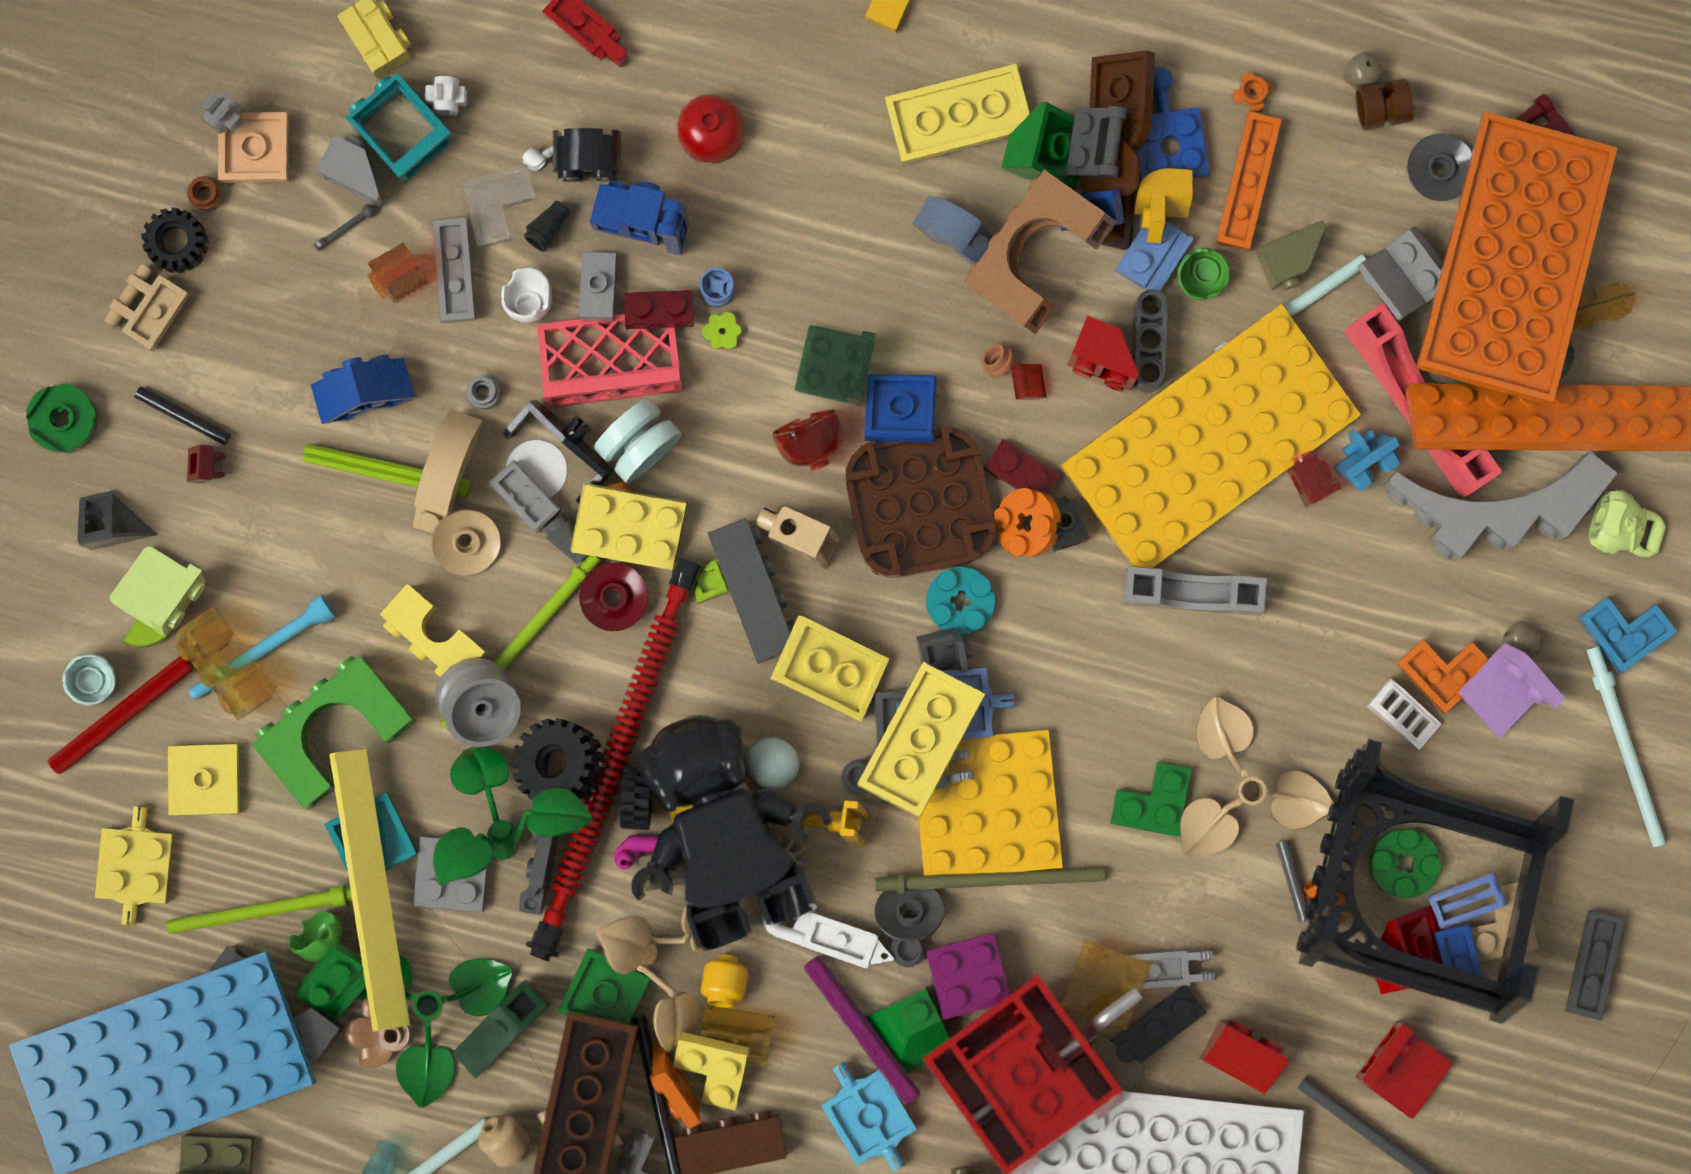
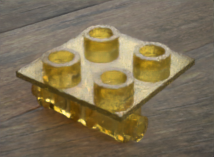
(1103, 978)

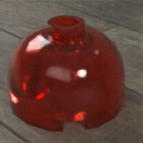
(809, 440)

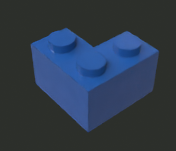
(629, 212)
(361, 387)

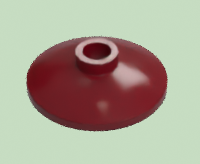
(600, 584)

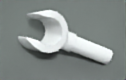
(535, 159)

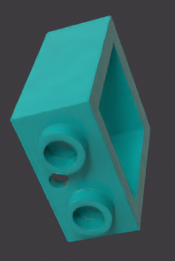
(423, 151)

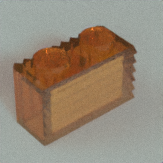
(396, 273)

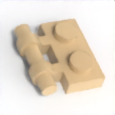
(154, 312)

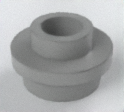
(483, 381)

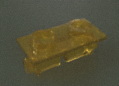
(1611, 303)

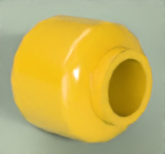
(724, 981)

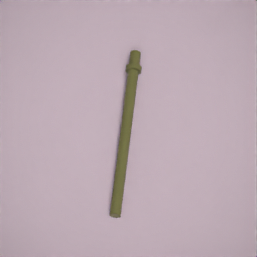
(903, 882)

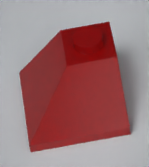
(1414, 936)

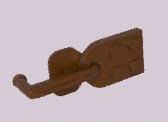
(1128, 83)

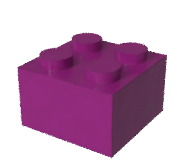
(967, 975)

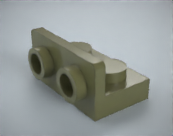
(216, 1155)

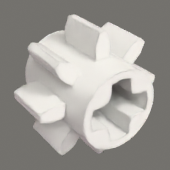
(446, 95)

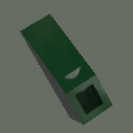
(501, 1028)

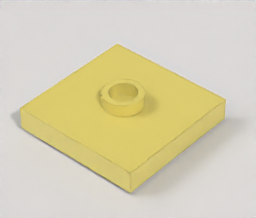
(203, 779)

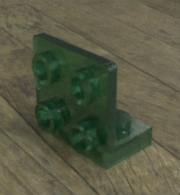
(835, 364)

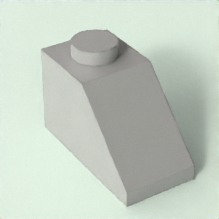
(350, 168)

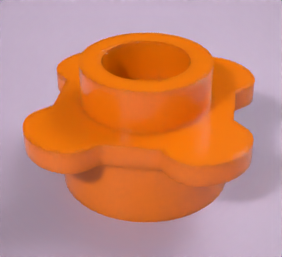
(1250, 82)

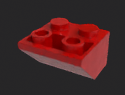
(1103, 354)
(1244, 1058)

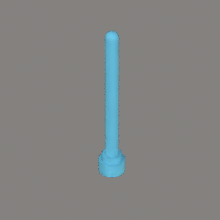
(316, 613)

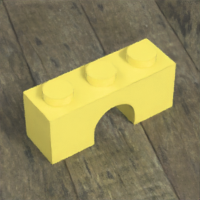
(409, 617)

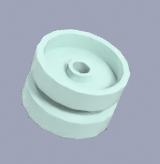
(637, 440)

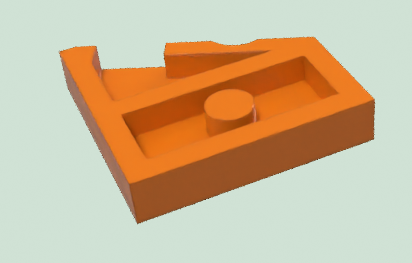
(675, 1087)

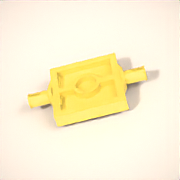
(134, 865)

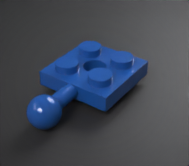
(1180, 125)

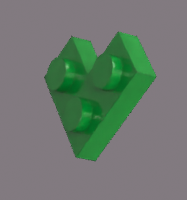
(1159, 811)

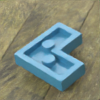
(1624, 642)

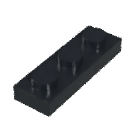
(1158, 1026)

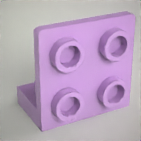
(1507, 689)

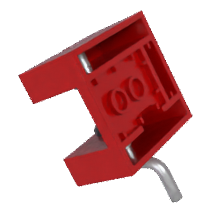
(1028, 1074)

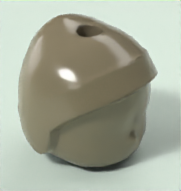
(1363, 70)
(1523, 638)

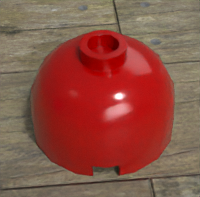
(710, 129)

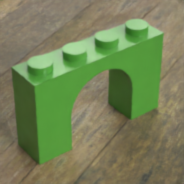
(285, 743)

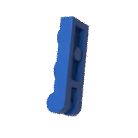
(673, 226)

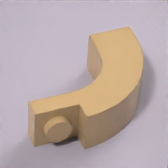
(444, 469)

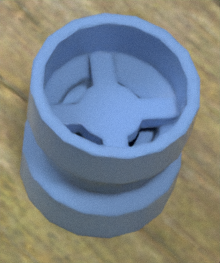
(713, 282)

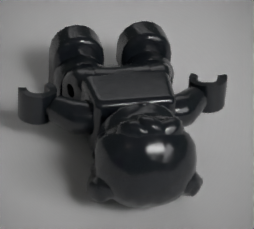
(723, 834)

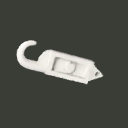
(832, 939)

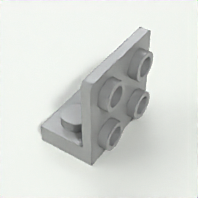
(1404, 273)

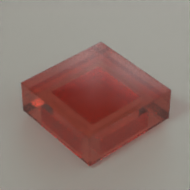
(1028, 381)

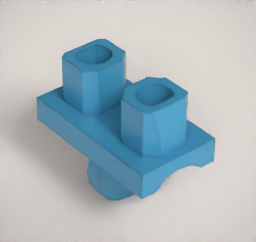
(1362, 453)

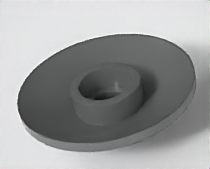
(1444, 151)
(922, 904)

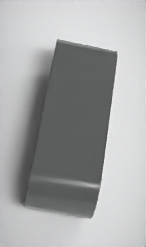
(1155, 325)

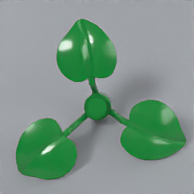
(464, 855)
(480, 989)

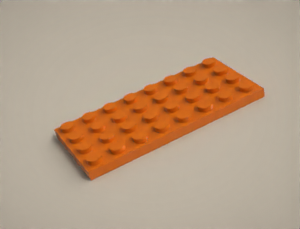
(1517, 258)

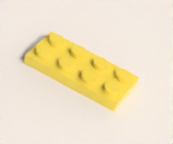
(957, 113)
(921, 740)

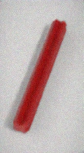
(119, 715)

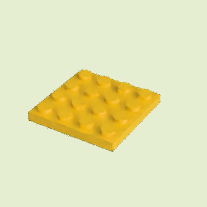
(999, 817)

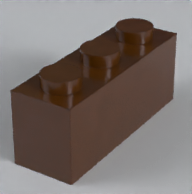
(731, 1144)

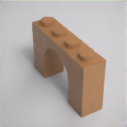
(998, 272)

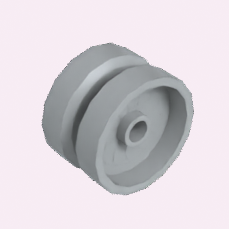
(477, 702)

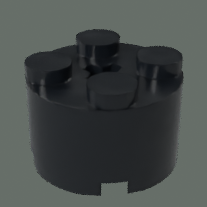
(586, 153)

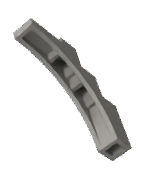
(1504, 522)

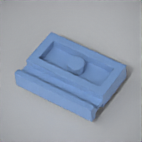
(1153, 263)

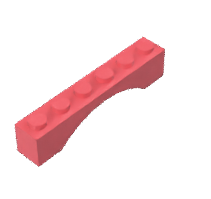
(1386, 353)

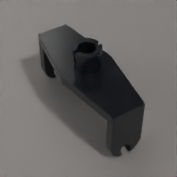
(569, 435)

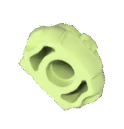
(1621, 524)

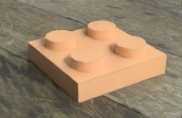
(256, 149)

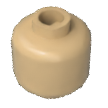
(504, 1140)

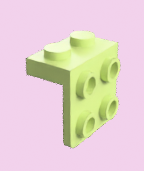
(158, 590)

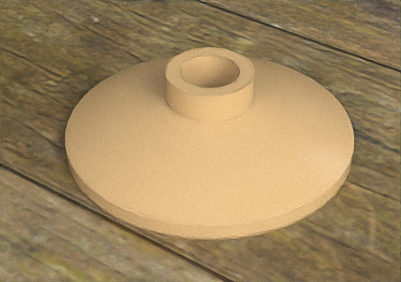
(467, 557)

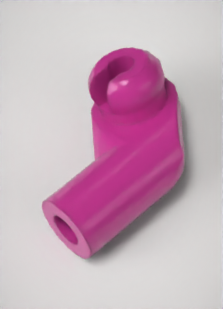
(632, 848)

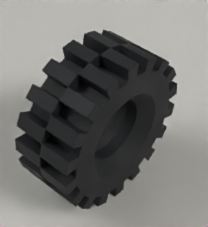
(581, 759)

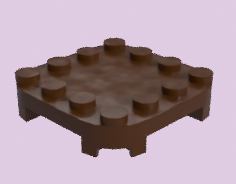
(920, 504)

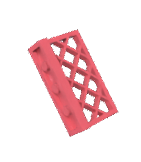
(606, 386)

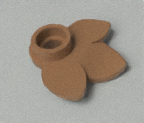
(376, 1045)

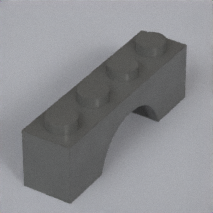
(315, 1028)

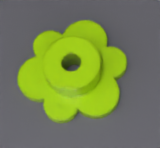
(716, 323)

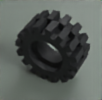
(154, 240)
(635, 801)

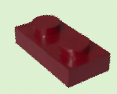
(659, 309)
(1020, 469)

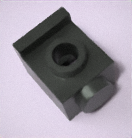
(1074, 533)

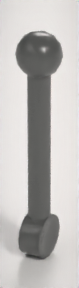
(367, 211)

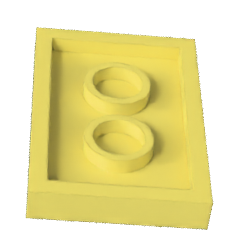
(628, 526)
(829, 668)

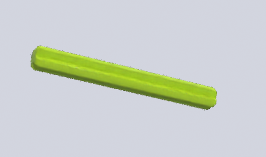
(370, 467)

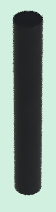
(182, 415)

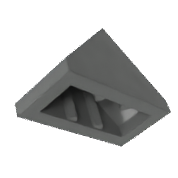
(108, 522)

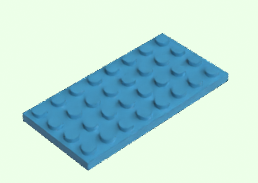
(162, 1063)

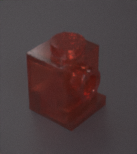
(1312, 478)

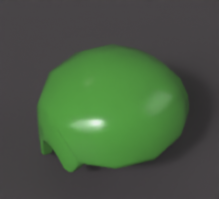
(1203, 273)
(317, 936)

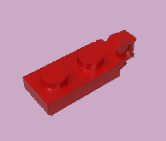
(586, 29)

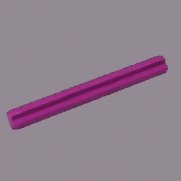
(862, 1030)

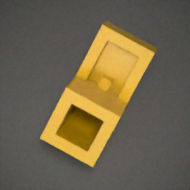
(1163, 195)

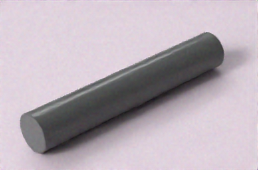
(1293, 878)

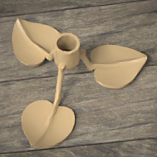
(1207, 826)
(632, 948)

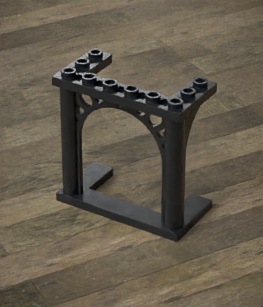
(1372, 785)

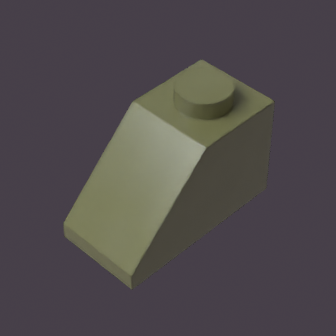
(1290, 256)

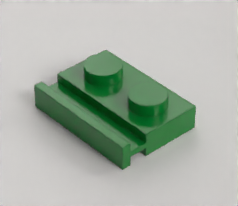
(333, 981)

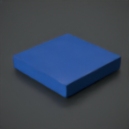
(900, 408)

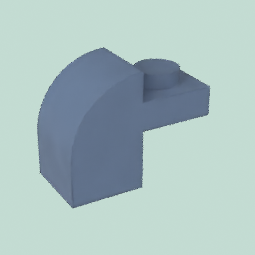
(953, 227)

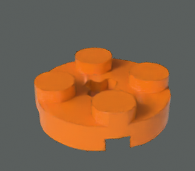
(1010, 519)

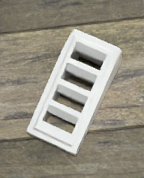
(1375, 705)

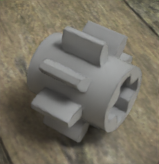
(221, 113)

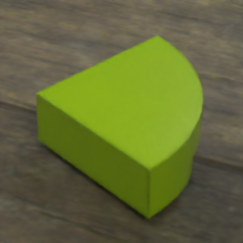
(711, 582)
(143, 636)

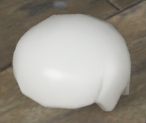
(527, 295)

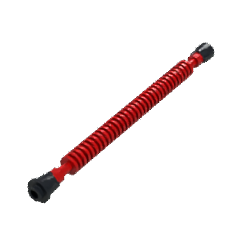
(549, 930)

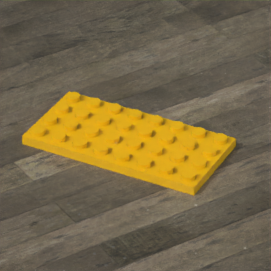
(1210, 439)

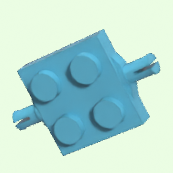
(868, 1117)

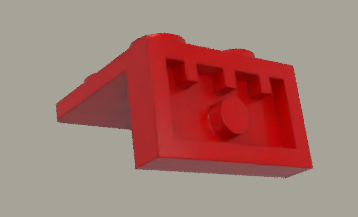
(1404, 1070)

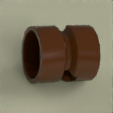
(1384, 104)

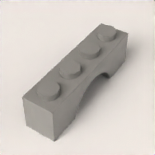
(1194, 592)

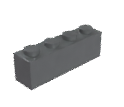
(751, 588)

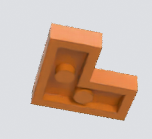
(1440, 680)

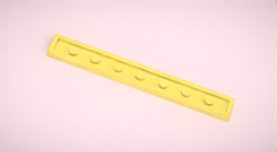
(369, 890)

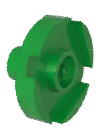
(81, 417)
(1424, 866)

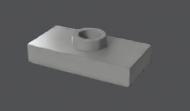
(597, 286)
(525, 496)

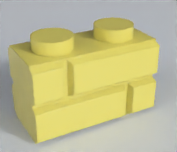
(375, 37)

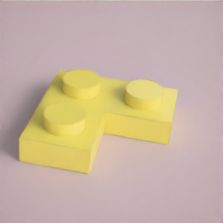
(717, 1059)

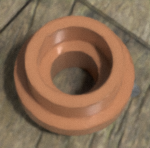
(997, 360)

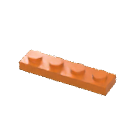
(1248, 181)

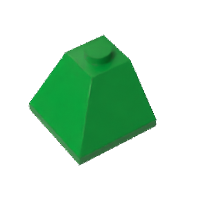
(1041, 144)
(910, 1029)

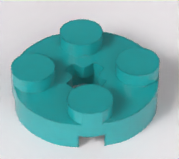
(976, 589)

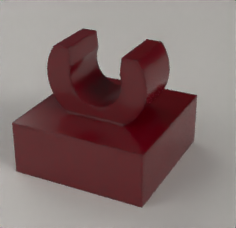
(200, 464)

